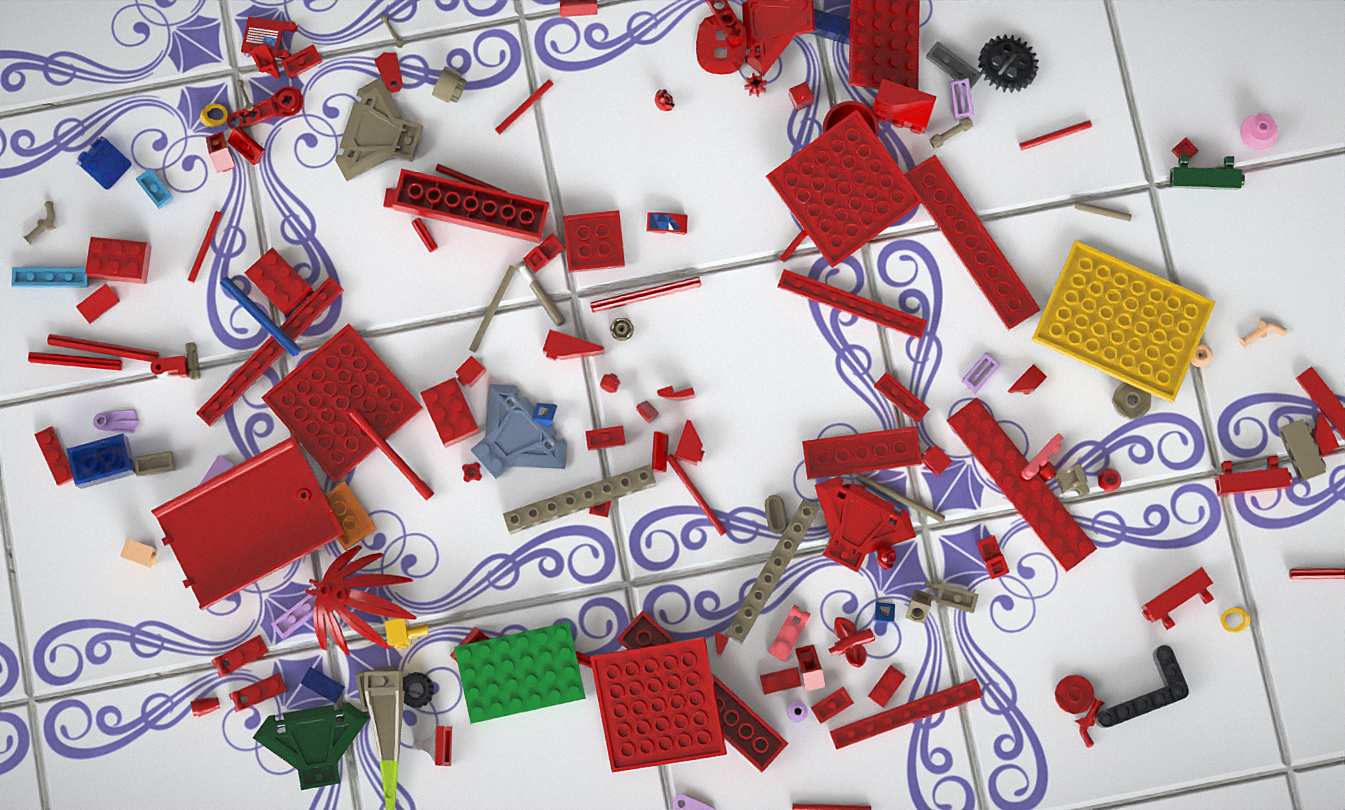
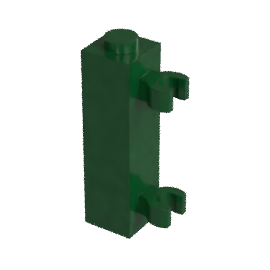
(1206, 177)

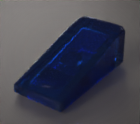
(322, 685)

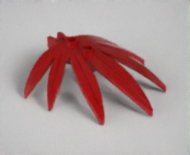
(337, 593)

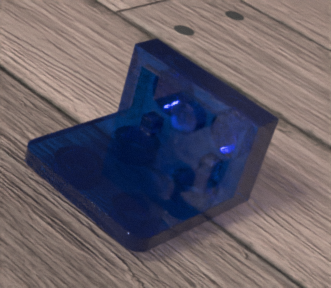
(103, 162)

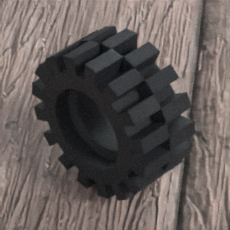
(427, 694)

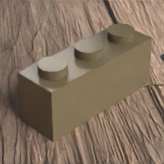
(1302, 450)

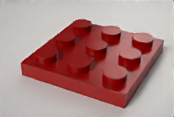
(594, 241)

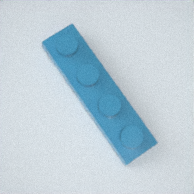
(49, 277)

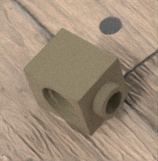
(919, 606)

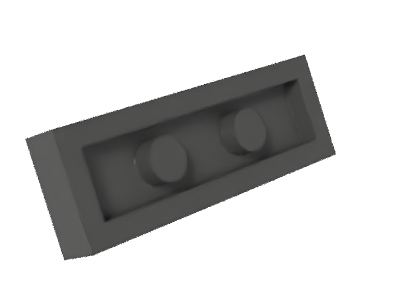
(952, 64)

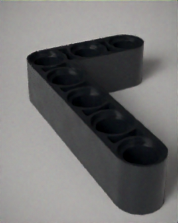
(1150, 698)

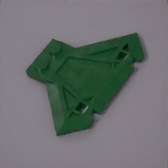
(313, 741)

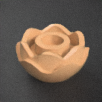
(1206, 356)

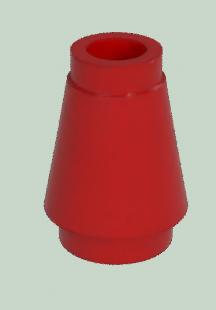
(203, 706)

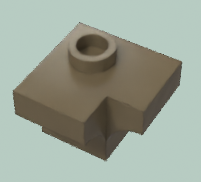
(1073, 480)

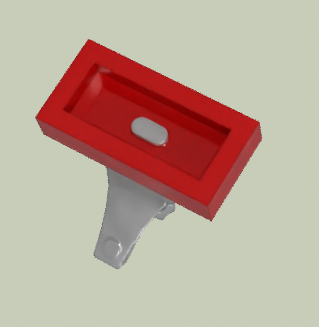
(437, 746)

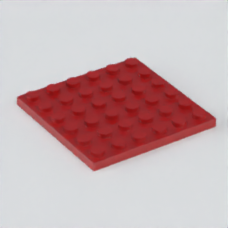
(844, 188)
(327, 388)
(658, 705)

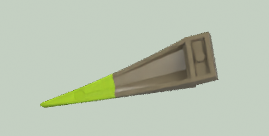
(385, 705)

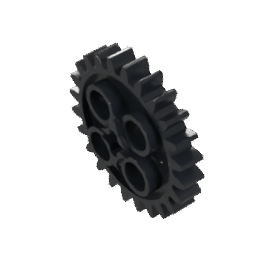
(994, 52)

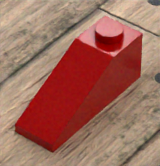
(568, 347)

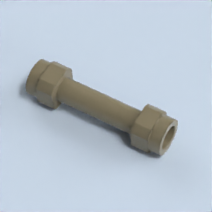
(964, 124)

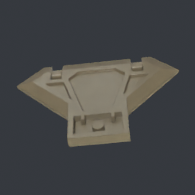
(376, 132)

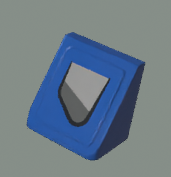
(544, 413)
(884, 612)

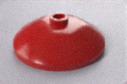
(844, 109)

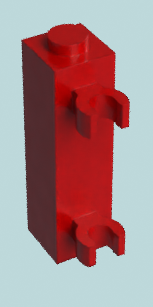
(1252, 481)
(1176, 595)

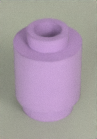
(797, 718)

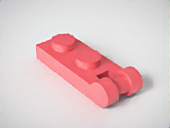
(1042, 457)
(789, 634)

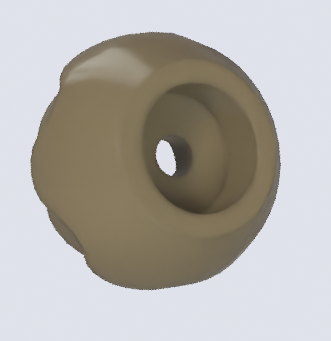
(620, 323)

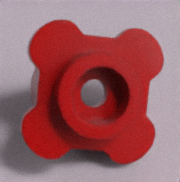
(471, 467)

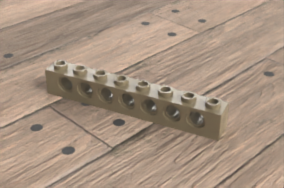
(579, 499)
(772, 572)

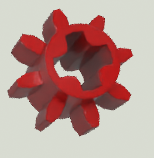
(758, 80)

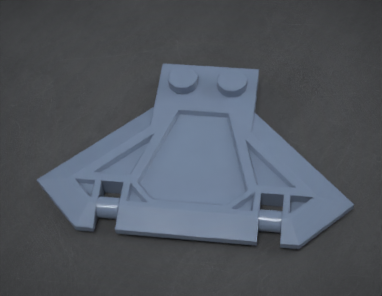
(514, 437)

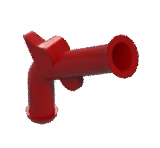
(1089, 721)

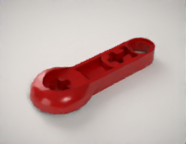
(270, 108)

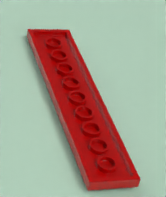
(972, 243)
(1029, 497)

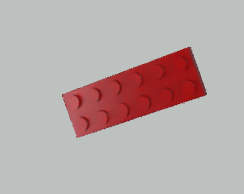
(862, 453)

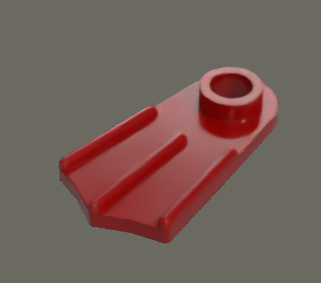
(390, 71)

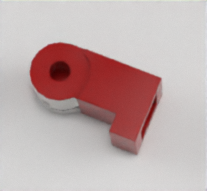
(171, 365)

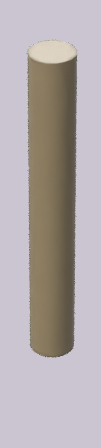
(1103, 211)

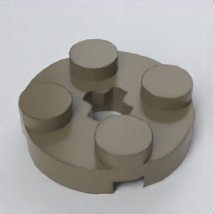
(1128, 410)

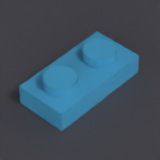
(154, 188)

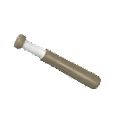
(542, 296)

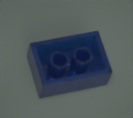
(101, 461)

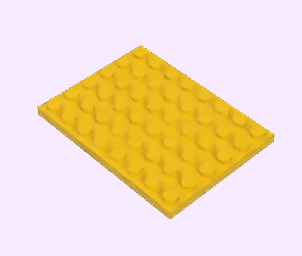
(1123, 321)

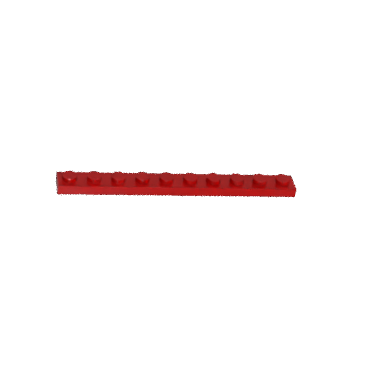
(269, 352)

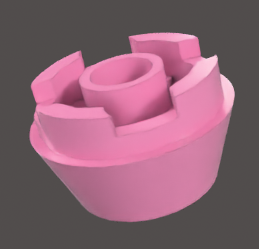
(1259, 131)

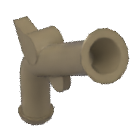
(43, 224)

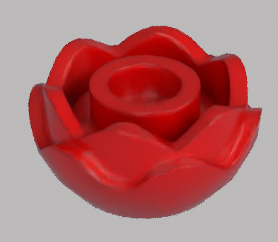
(663, 100)
(1106, 485)
(886, 557)

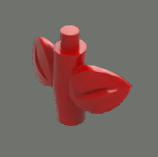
(851, 641)

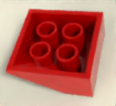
(903, 106)

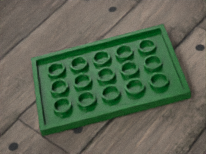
(519, 672)

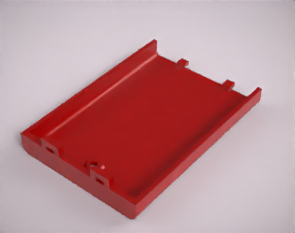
(248, 522)

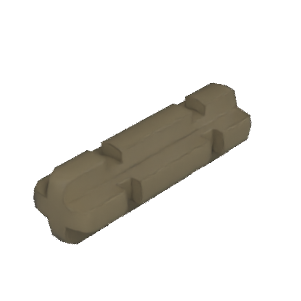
(192, 359)

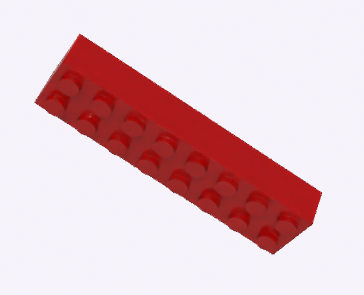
(471, 206)

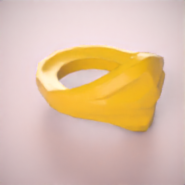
(210, 122)
(1246, 620)

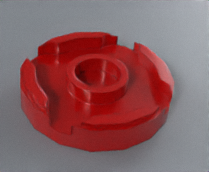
(1074, 694)

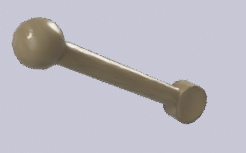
(399, 44)
(249, 106)

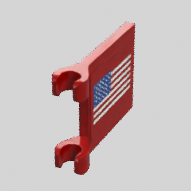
(264, 30)

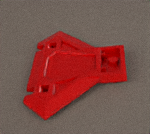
(772, 27)
(859, 523)

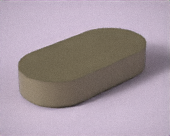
(775, 514)

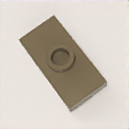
(154, 463)

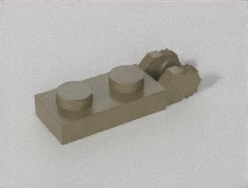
(954, 597)

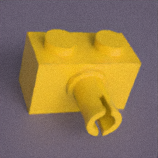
(401, 634)

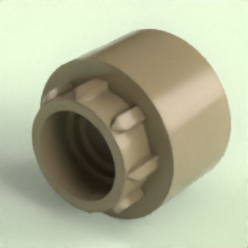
(449, 85)

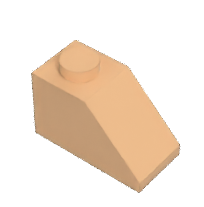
(139, 553)

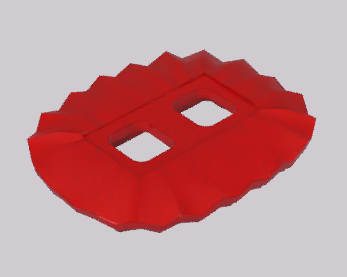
(707, 43)

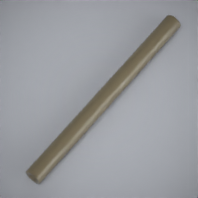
(492, 309)
(901, 498)

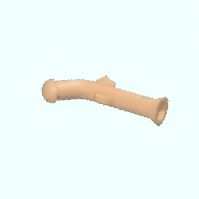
(1262, 332)

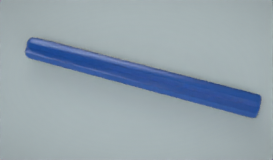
(288, 344)

